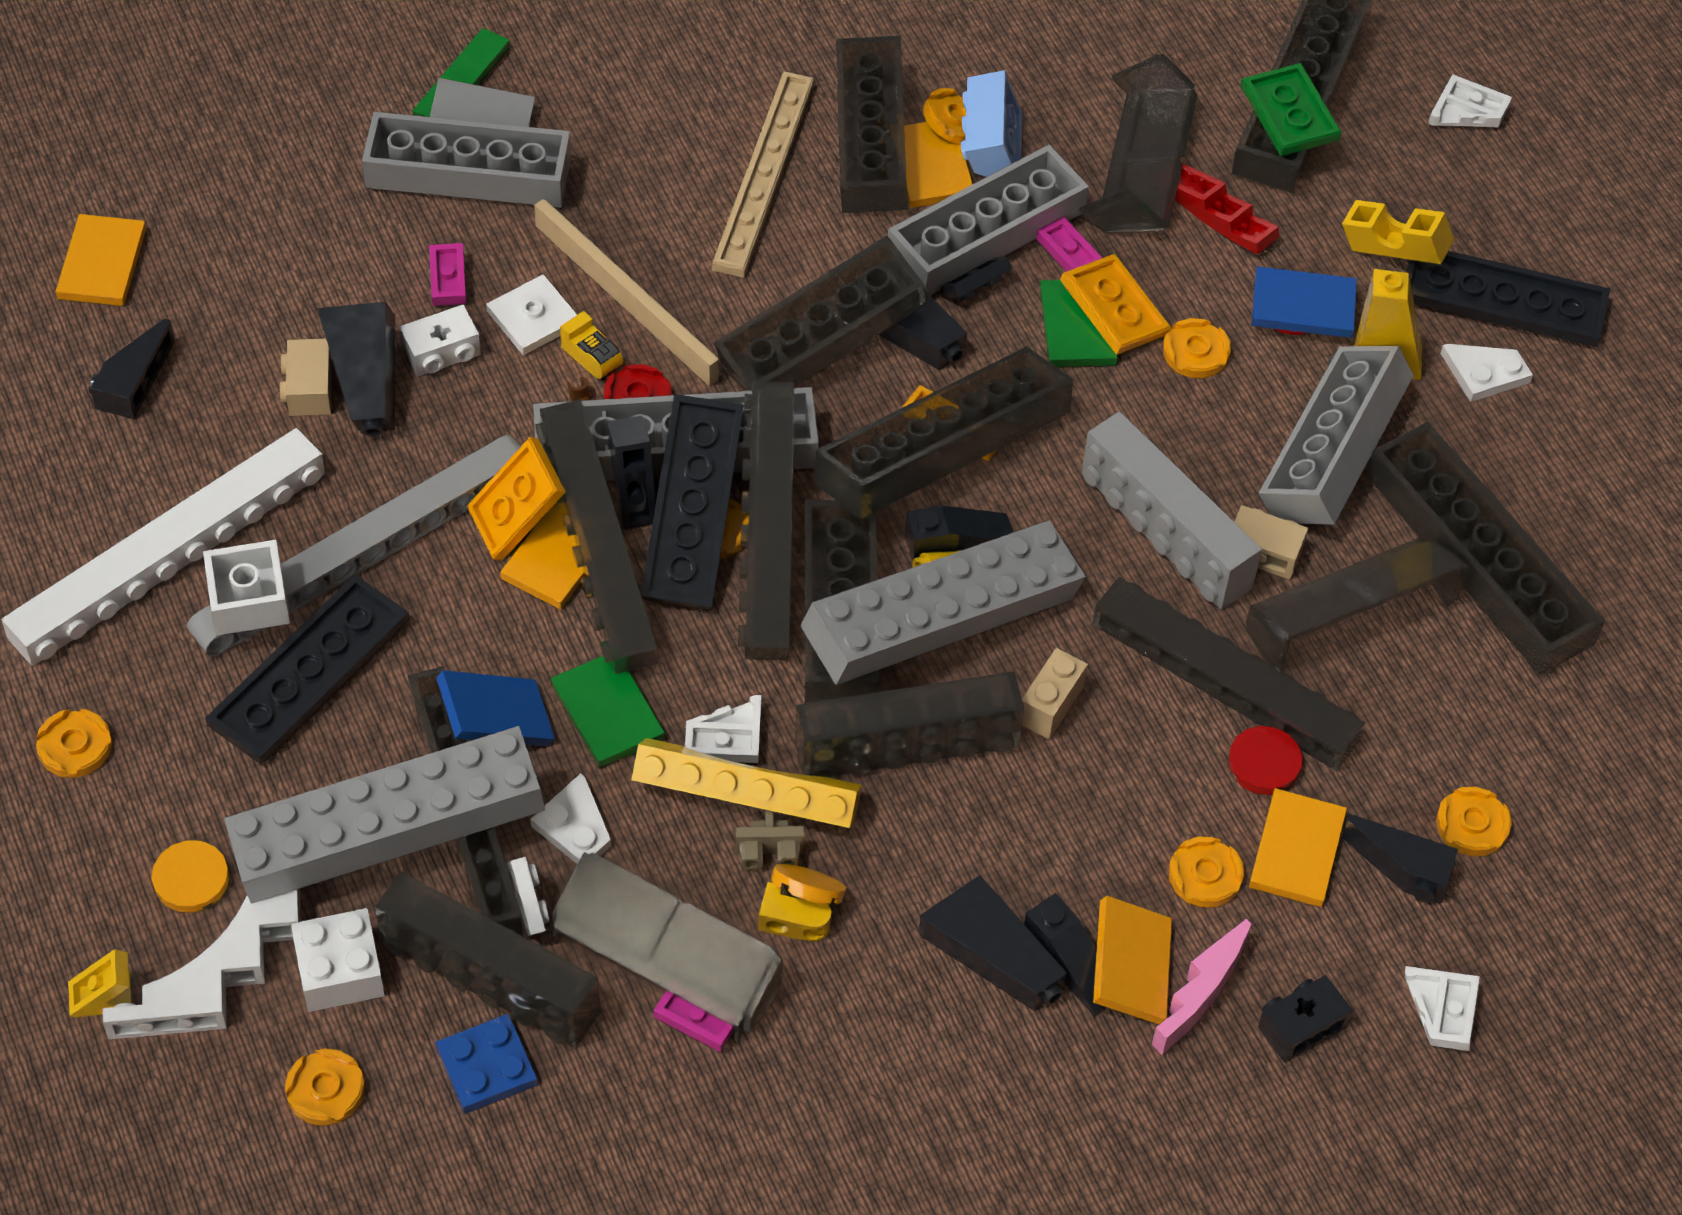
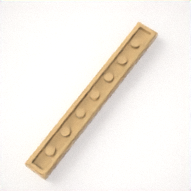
(763, 175)
(627, 292)

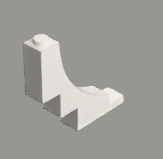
(196, 993)

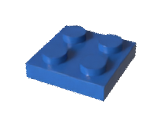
(486, 1063)

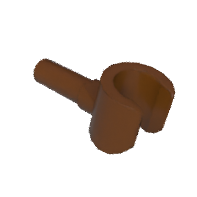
(579, 393)

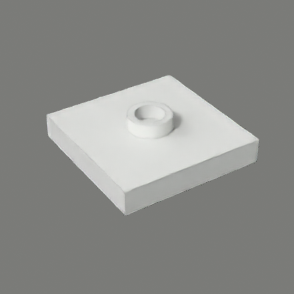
(531, 314)

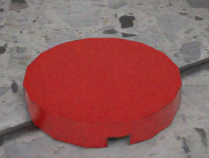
(636, 382)
(1265, 760)

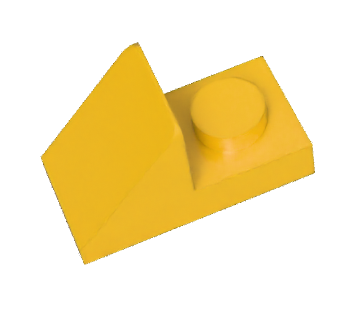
(100, 985)

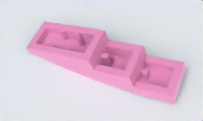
(1206, 979)

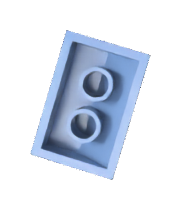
(991, 123)

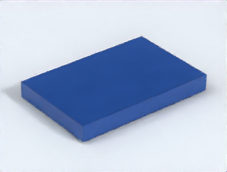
(1304, 302)
(493, 703)

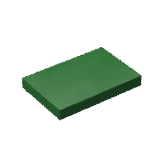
(1290, 109)
(1069, 332)
(606, 710)

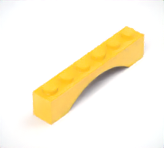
(772, 790)

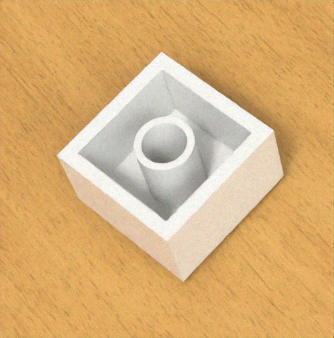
(246, 587)
(337, 960)

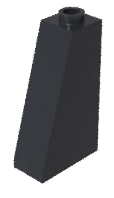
(930, 335)
(364, 358)
(994, 943)

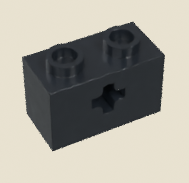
(1304, 1017)

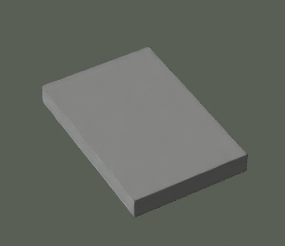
(480, 104)

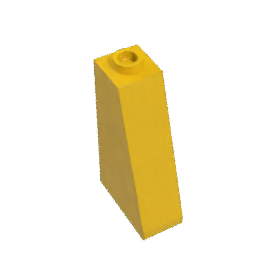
(1391, 317)

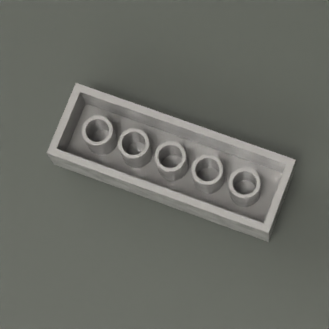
(466, 159)
(989, 217)
(1336, 434)
(1170, 511)

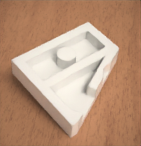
(1469, 105)
(1486, 369)
(727, 732)
(573, 822)
(525, 879)
(1444, 1005)

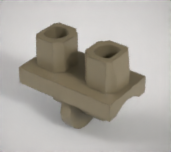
(768, 838)

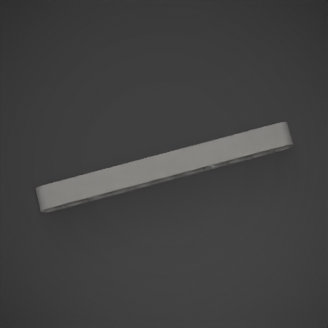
(372, 537)

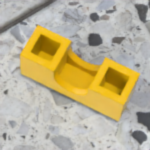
(1374, 231)

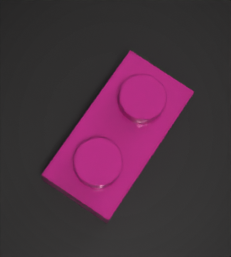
(1066, 244)
(447, 274)
(693, 1021)

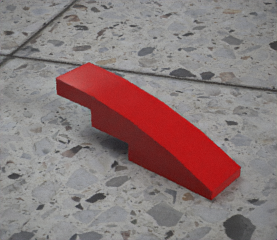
(1226, 214)

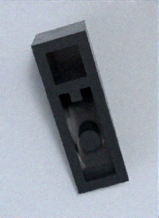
(132, 371)
(632, 471)
(952, 529)
(1407, 860)
(1068, 944)

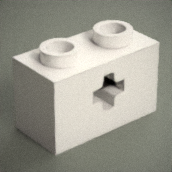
(440, 340)

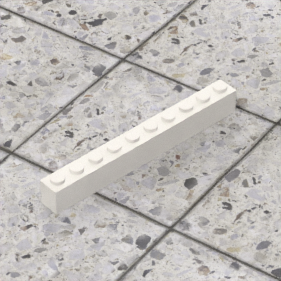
(163, 547)

